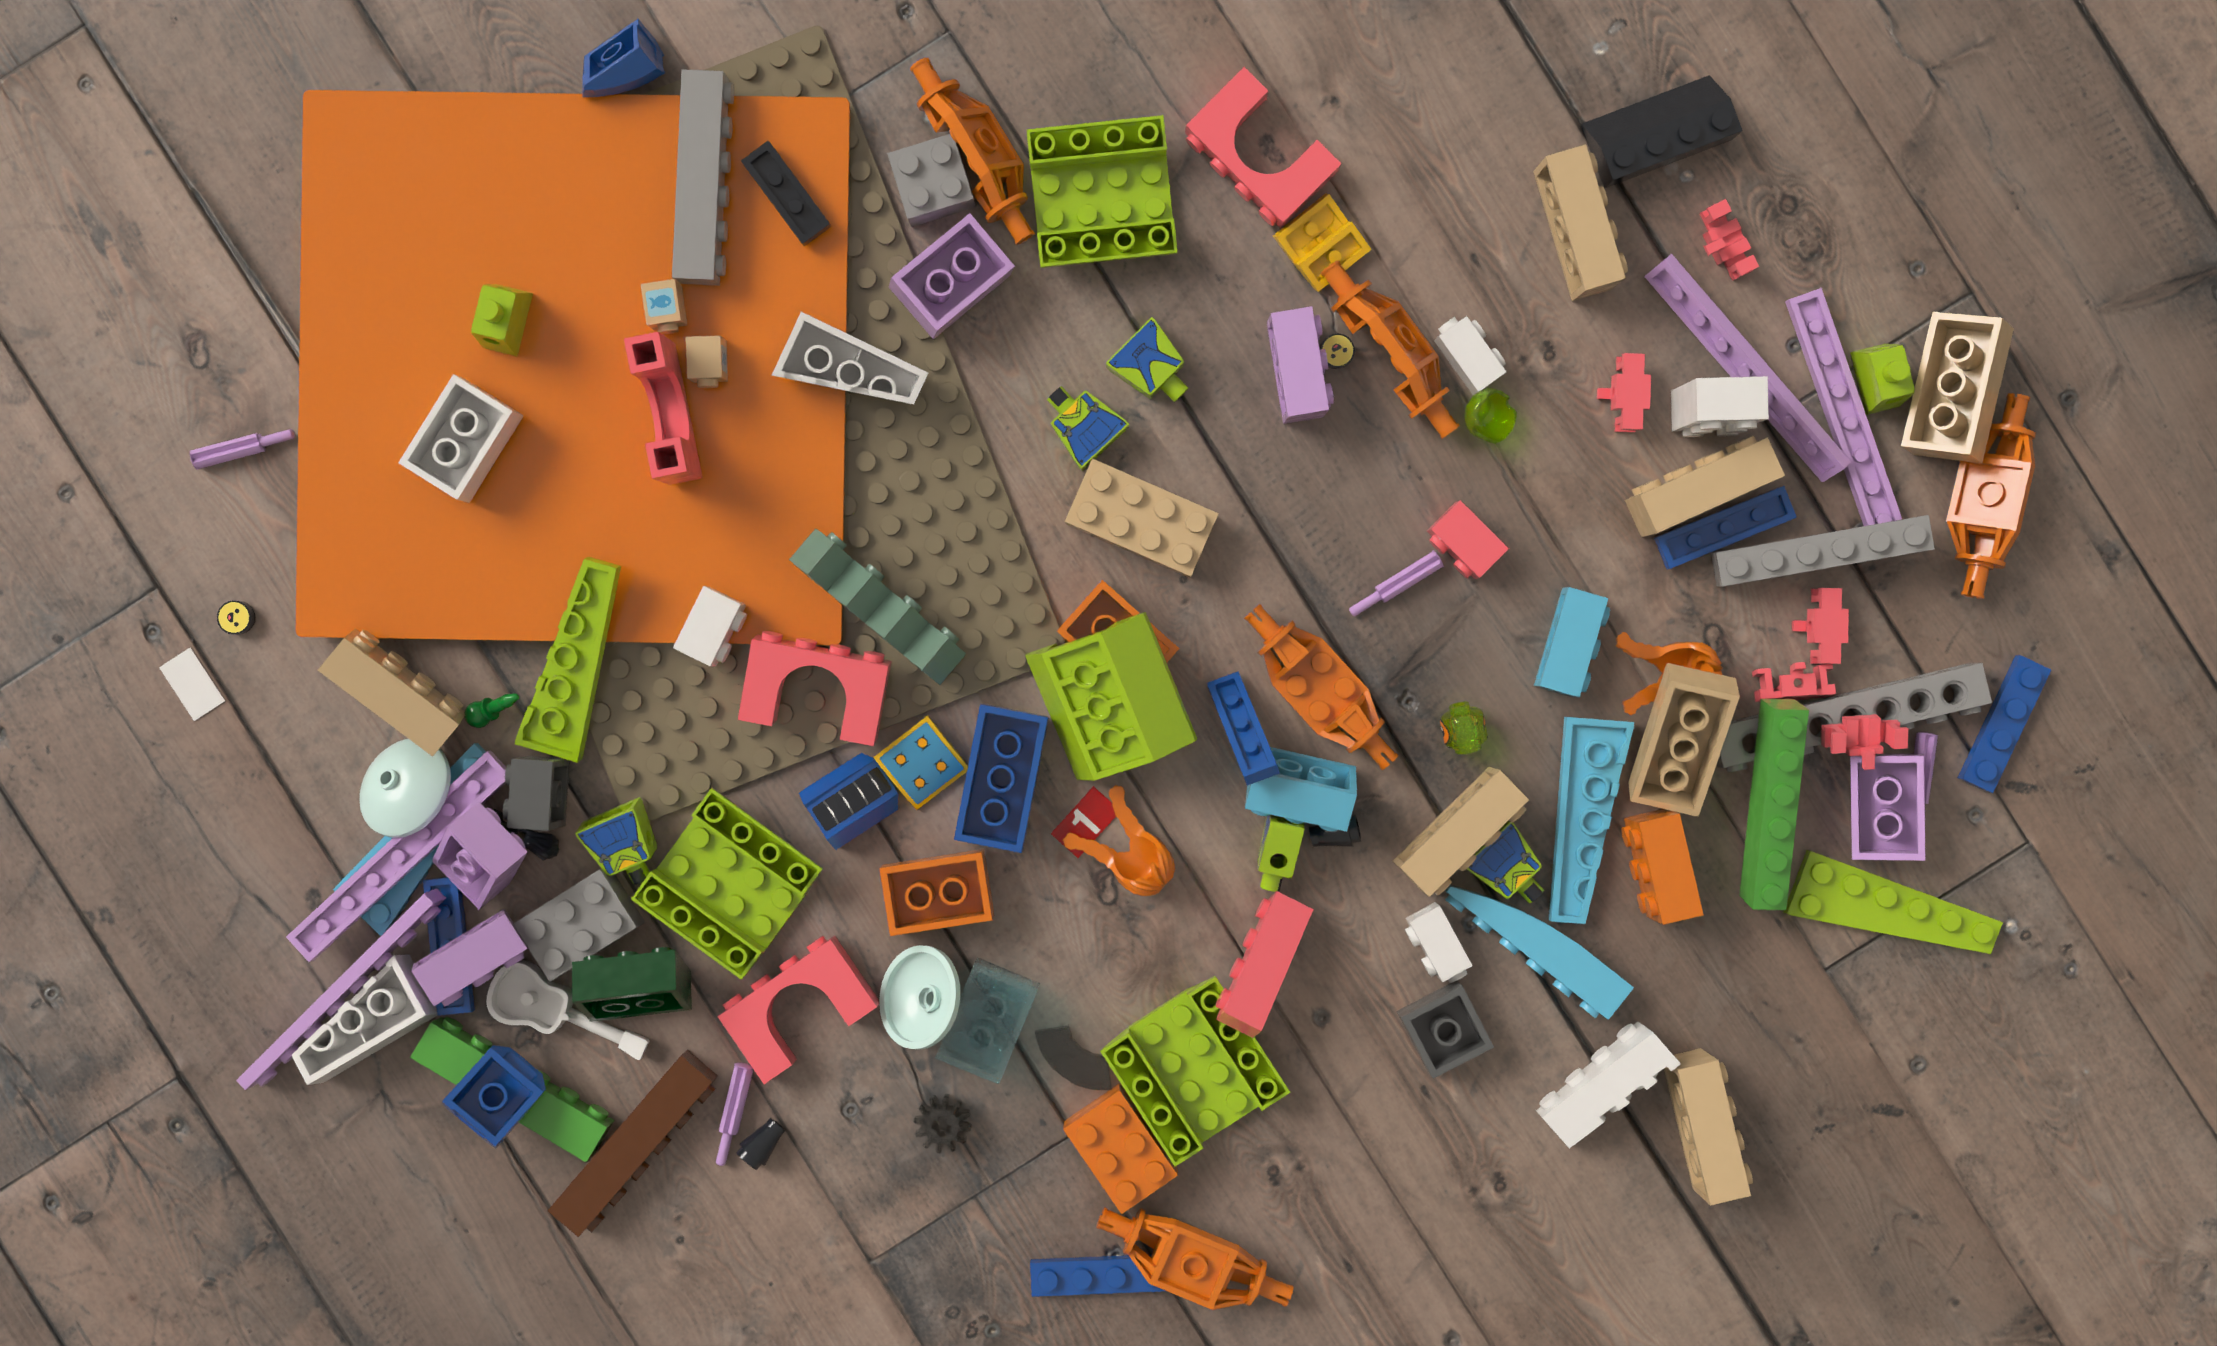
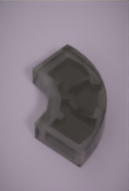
(1073, 1061)

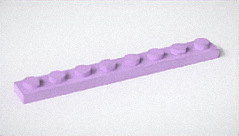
(1741, 360)
(1843, 407)
(394, 861)
(350, 981)

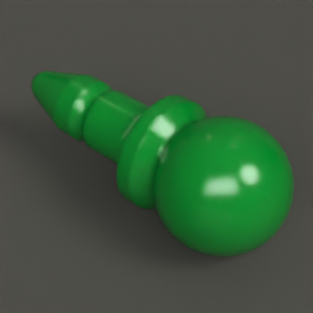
(480, 713)

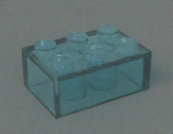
(988, 1020)

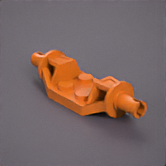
(983, 143)
(1401, 338)
(1993, 497)
(1320, 687)
(1193, 1261)

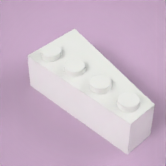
(840, 361)
(375, 1017)
(1606, 1083)

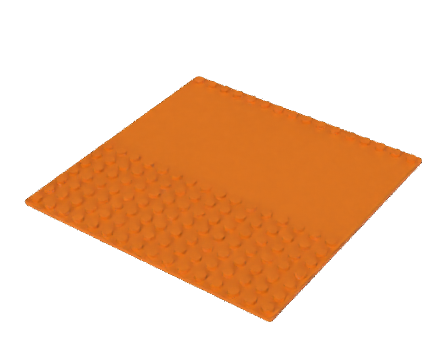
(576, 202)

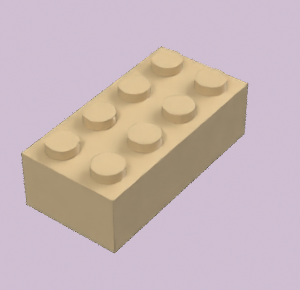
(1580, 222)
(1957, 386)
(1697, 490)
(1141, 518)
(393, 690)
(1683, 739)
(1460, 831)
(1707, 1127)

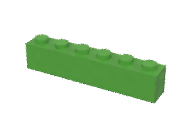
(1773, 803)
(555, 1115)

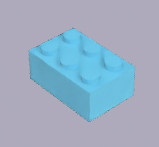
(1306, 791)

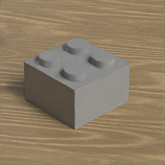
(931, 180)

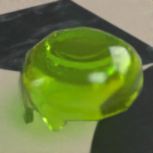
(1490, 415)

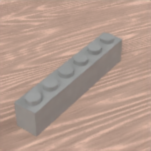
(701, 177)
(1823, 551)

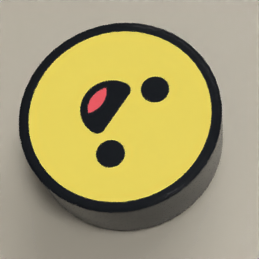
(1339, 350)
(236, 617)

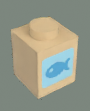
(664, 305)
(706, 360)

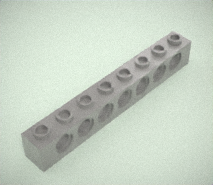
(1966, 680)

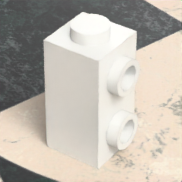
(1469, 354)
(1439, 942)

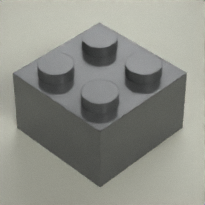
(536, 793)
(1445, 1029)

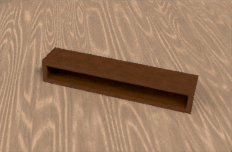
(633, 1143)

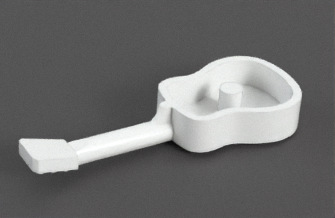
(527, 998)

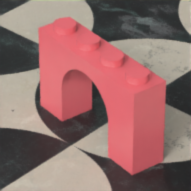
(1275, 194)
(674, 453)
(862, 677)
(751, 1018)

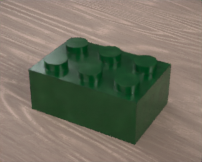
(631, 984)

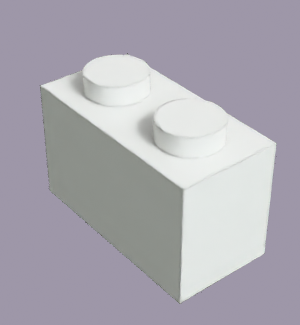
(711, 627)

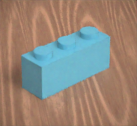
(1572, 642)

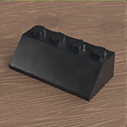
(1661, 130)

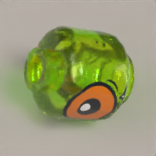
(1463, 728)

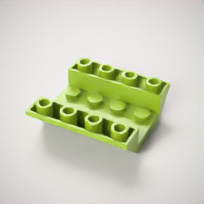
(1101, 191)
(1112, 699)
(728, 884)
(1192, 1071)

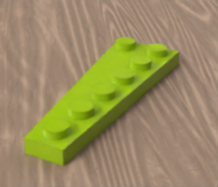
(567, 688)
(1858, 899)

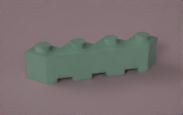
(877, 606)

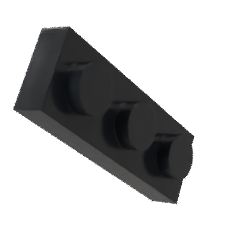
(786, 193)

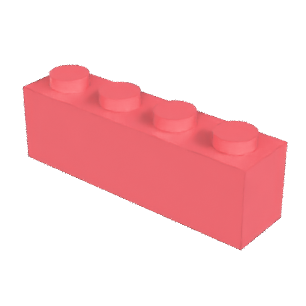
(1264, 964)

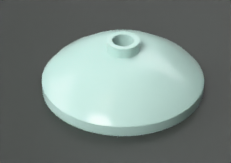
(404, 789)
(919, 997)

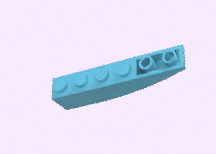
(1547, 951)

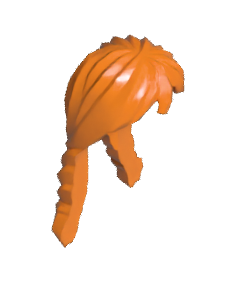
(1686, 654)
(1144, 867)

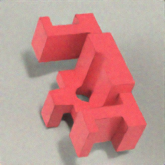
(1726, 241)
(1629, 392)
(1825, 625)
(1813, 684)
(1863, 736)

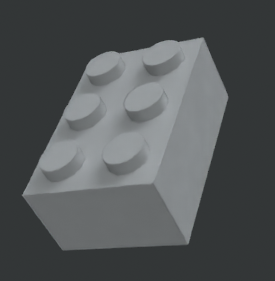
(578, 923)

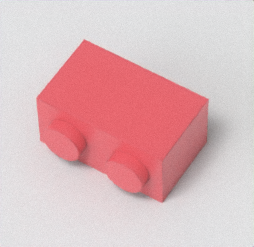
(1466, 540)

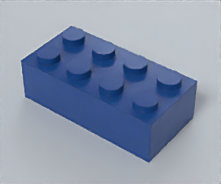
(1001, 778)

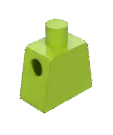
(501, 318)
(1882, 377)

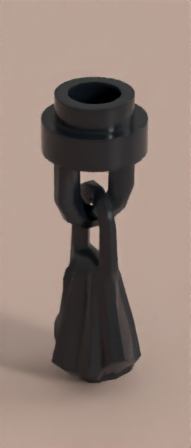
(541, 844)

